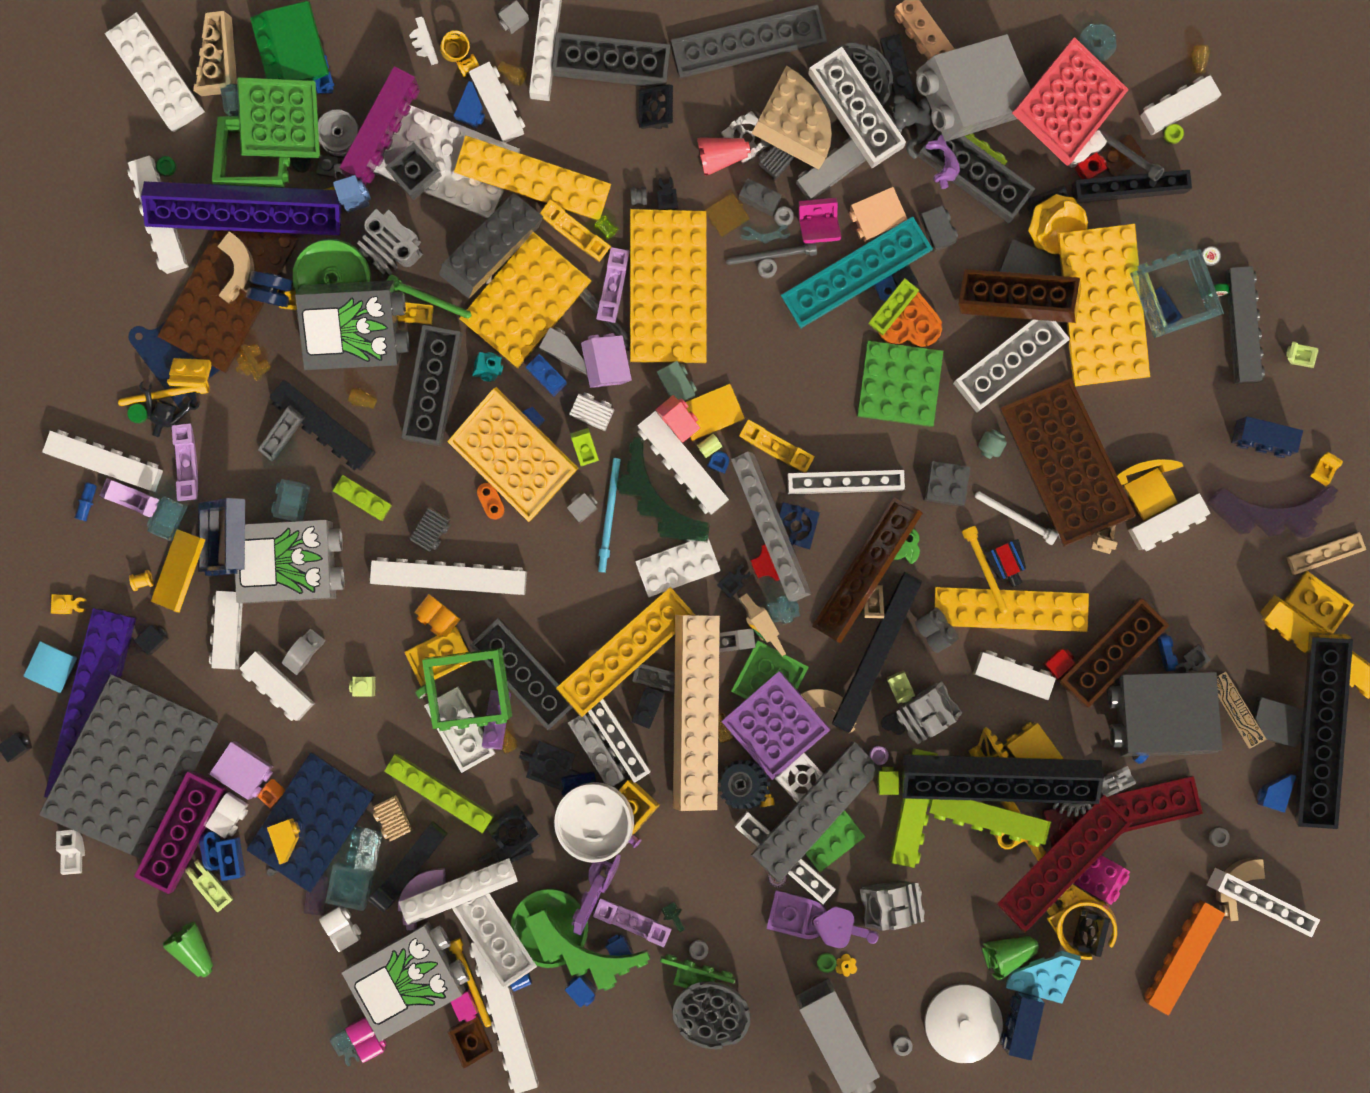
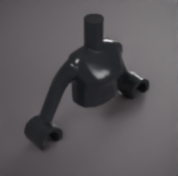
(163, 412)

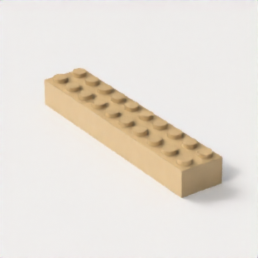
(696, 712)

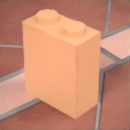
(877, 214)

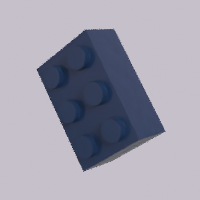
(1266, 437)
(1022, 1025)

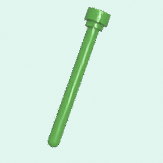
(398, 285)

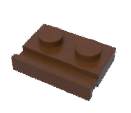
(1117, 161)

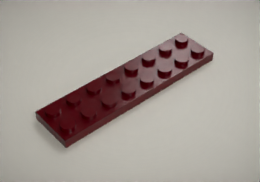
(1142, 806)
(1064, 863)

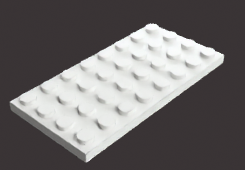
(442, 144)

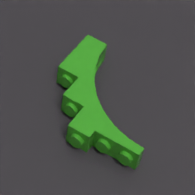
(578, 959)

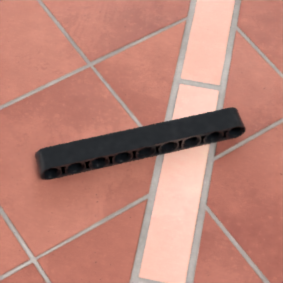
(876, 652)

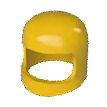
(454, 47)

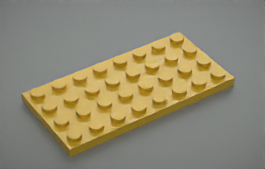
(667, 286)
(1110, 324)

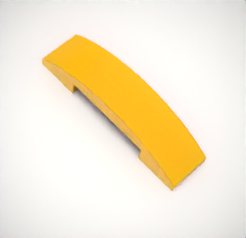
(574, 231)
(776, 446)
(1164, 466)

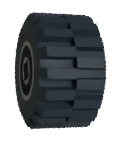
(743, 784)

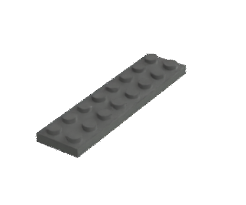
(748, 41)
(815, 812)

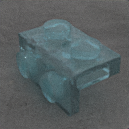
(364, 848)

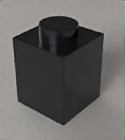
(152, 638)
(15, 746)

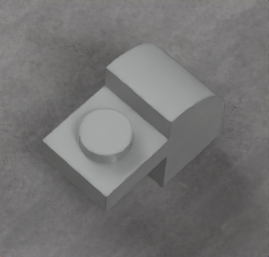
(302, 651)

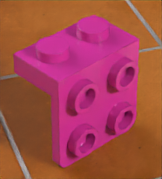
(819, 220)
(1104, 879)

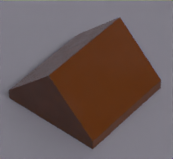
(470, 1041)

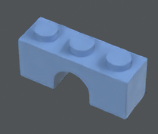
(352, 193)

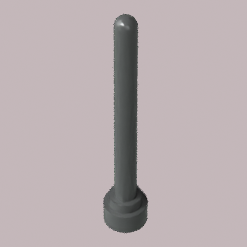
(1153, 171)
(807, 248)

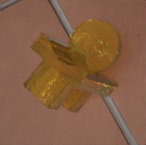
(248, 354)

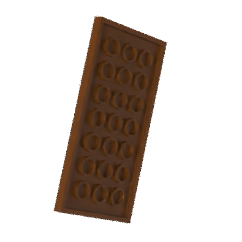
(203, 320)
(1067, 462)

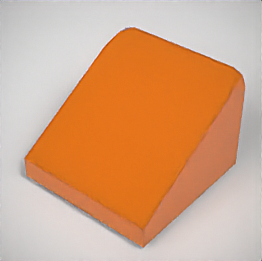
(271, 793)

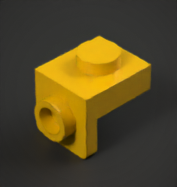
(1326, 468)

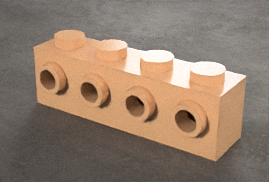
(922, 28)

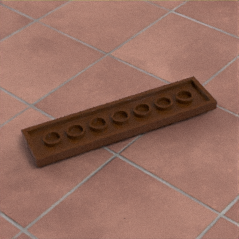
(867, 569)

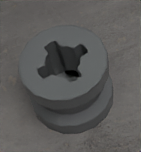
(638, 196)

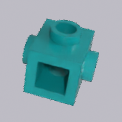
(487, 366)

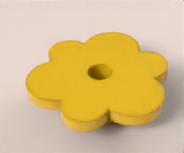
(841, 962)

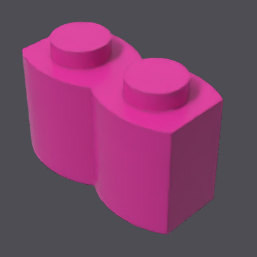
(365, 1039)

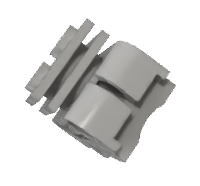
(389, 242)
(928, 713)
(892, 905)

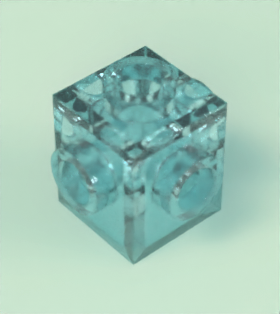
(783, 610)

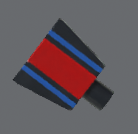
(1007, 562)

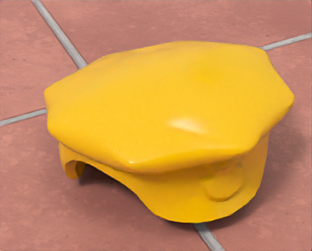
(1056, 216)

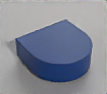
(719, 461)

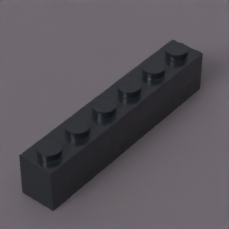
(1131, 186)
(323, 426)

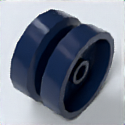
(269, 288)

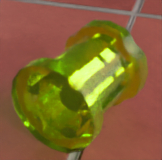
(612, 229)

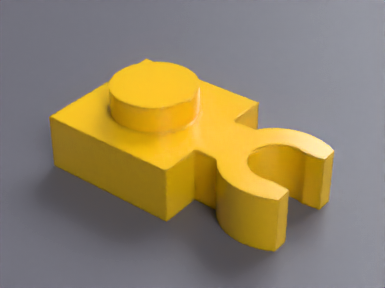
(64, 604)

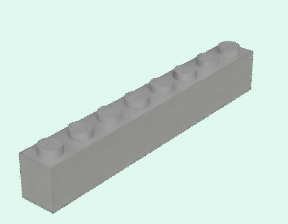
(771, 526)

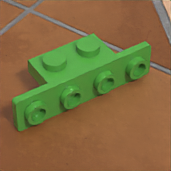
(689, 973)

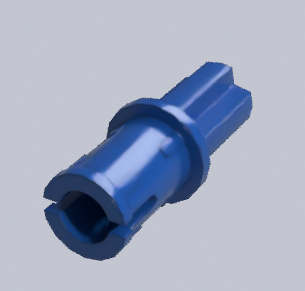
(85, 502)

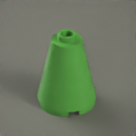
(190, 949)
(1008, 954)

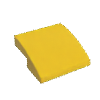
(1150, 494)

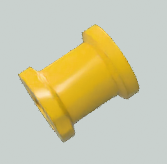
(467, 65)
(141, 580)

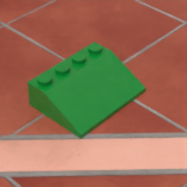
(290, 43)

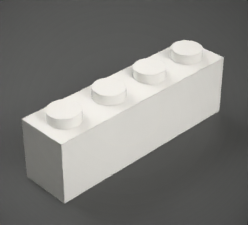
(496, 102)
(1180, 105)
(1168, 522)
(227, 631)
(1013, 675)
(276, 686)

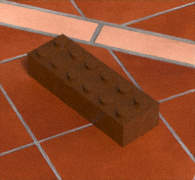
(1020, 295)
(1113, 652)

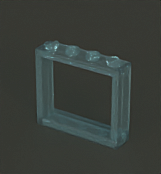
(1151, 304)

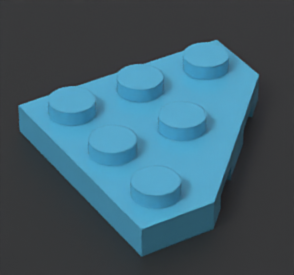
(1046, 977)

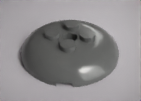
(872, 67)
(707, 1029)

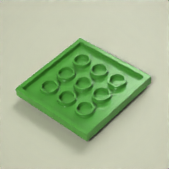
(278, 118)
(900, 383)

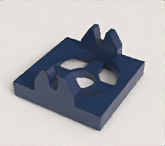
(813, 517)

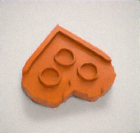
(915, 324)

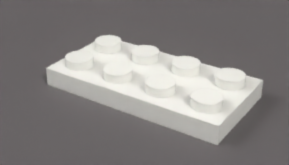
(677, 566)
(464, 743)

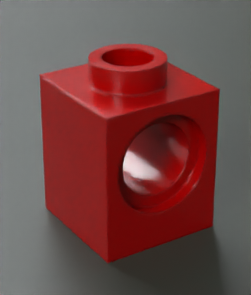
(1083, 170)
(1059, 662)

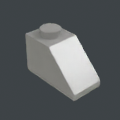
(736, 640)

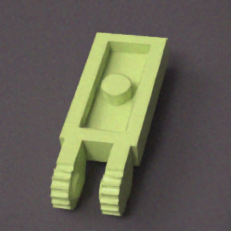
(209, 887)

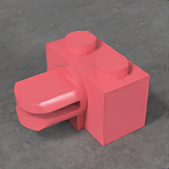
(678, 418)

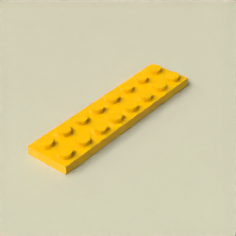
(532, 178)
(1025, 609)
(623, 653)

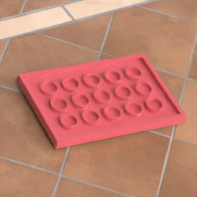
(1070, 101)

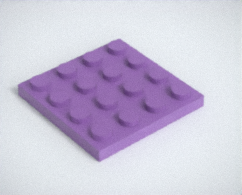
(776, 725)

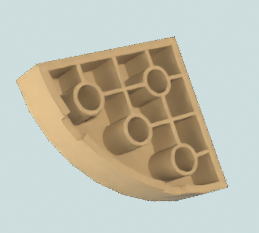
(796, 120)

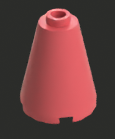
(721, 152)

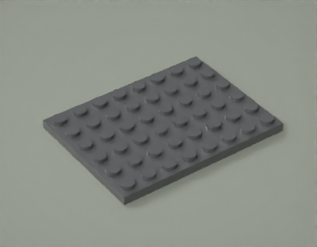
(127, 766)

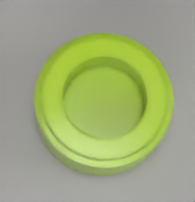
(1173, 133)

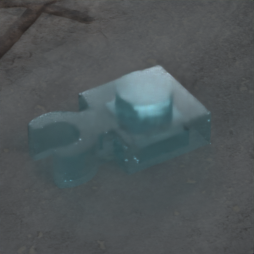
(343, 1045)

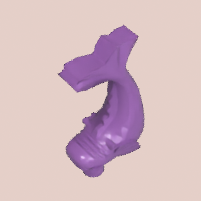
(951, 165)

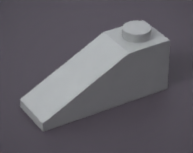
(560, 347)

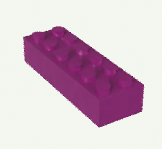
(380, 126)
(180, 832)

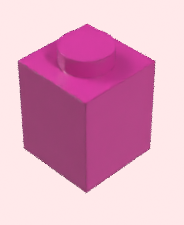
(465, 1007)

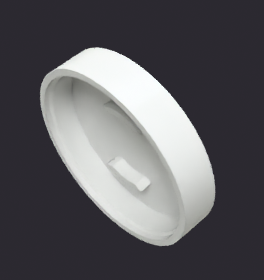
(594, 822)

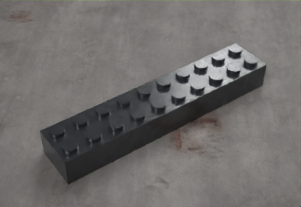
(1323, 730)
(1002, 779)

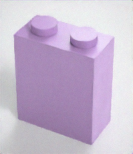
(606, 360)
(241, 770)

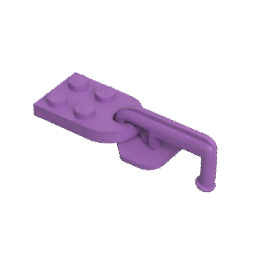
(598, 884)
(795, 917)

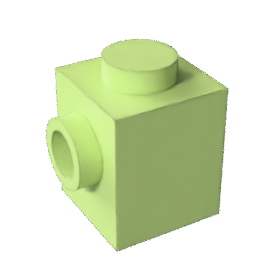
(362, 686)

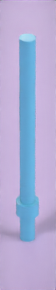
(604, 552)

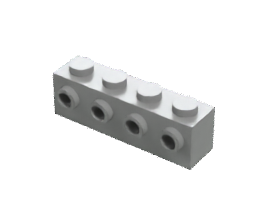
(596, 750)

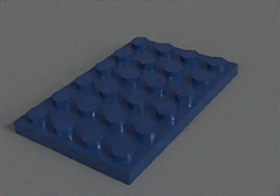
(326, 810)

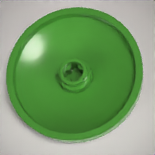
(329, 263)
(561, 909)

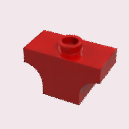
(764, 566)

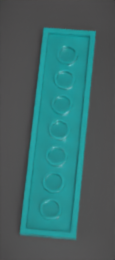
(856, 272)

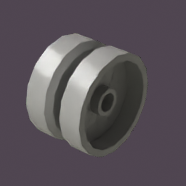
(329, 131)

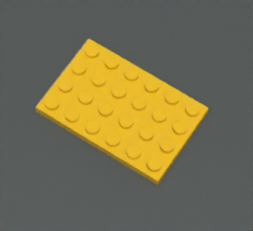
(525, 299)
(512, 454)

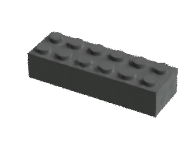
(611, 60)
(982, 176)
(490, 245)
(432, 386)
(524, 674)

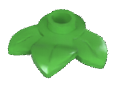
(910, 548)

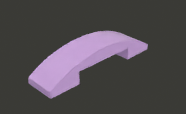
(613, 285)
(185, 462)
(632, 921)

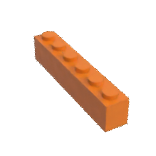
(1184, 957)

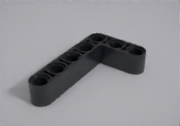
(408, 867)

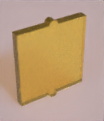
(727, 214)

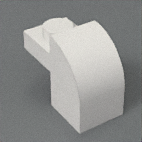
(71, 847)

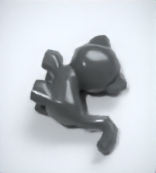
(907, 113)

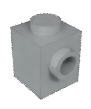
(513, 17)
(582, 506)

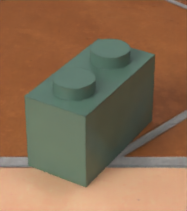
(675, 381)

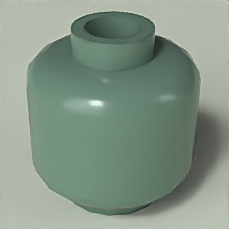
(992, 444)

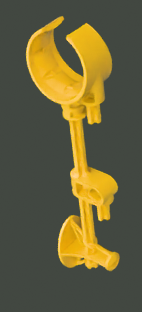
(1073, 896)

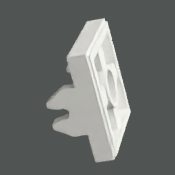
(423, 41)
(749, 118)
(782, 778)

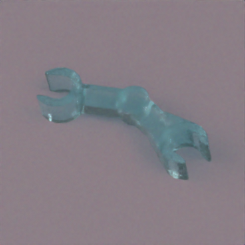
(765, 238)

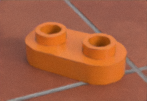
(491, 500)

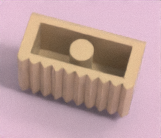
(392, 818)

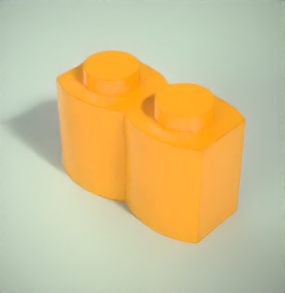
(437, 616)

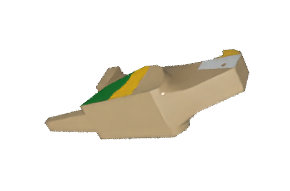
(761, 623)

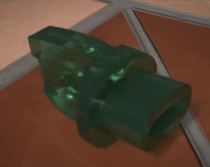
(671, 912)

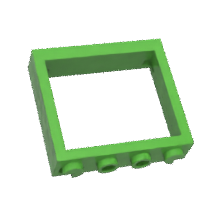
(231, 124)
(497, 656)

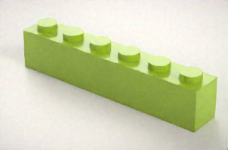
(439, 793)
(992, 818)
(910, 827)

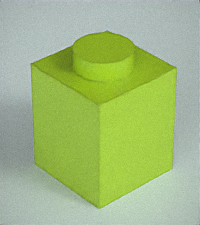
(888, 781)

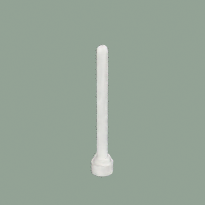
(1048, 534)

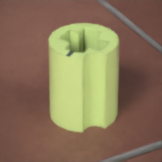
(709, 445)

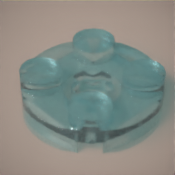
(1107, 38)

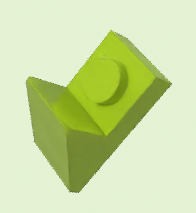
(584, 447)

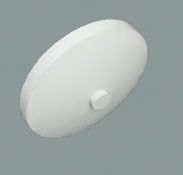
(963, 1023)

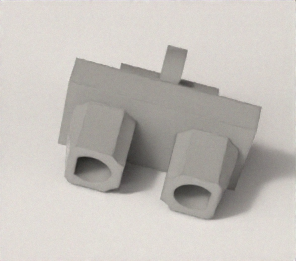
(1117, 781)

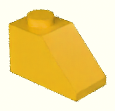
(284, 838)

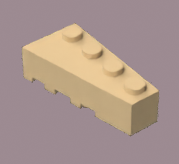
(217, 55)

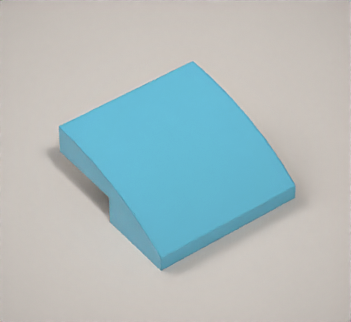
(50, 666)

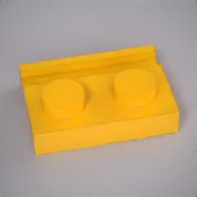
(189, 372)

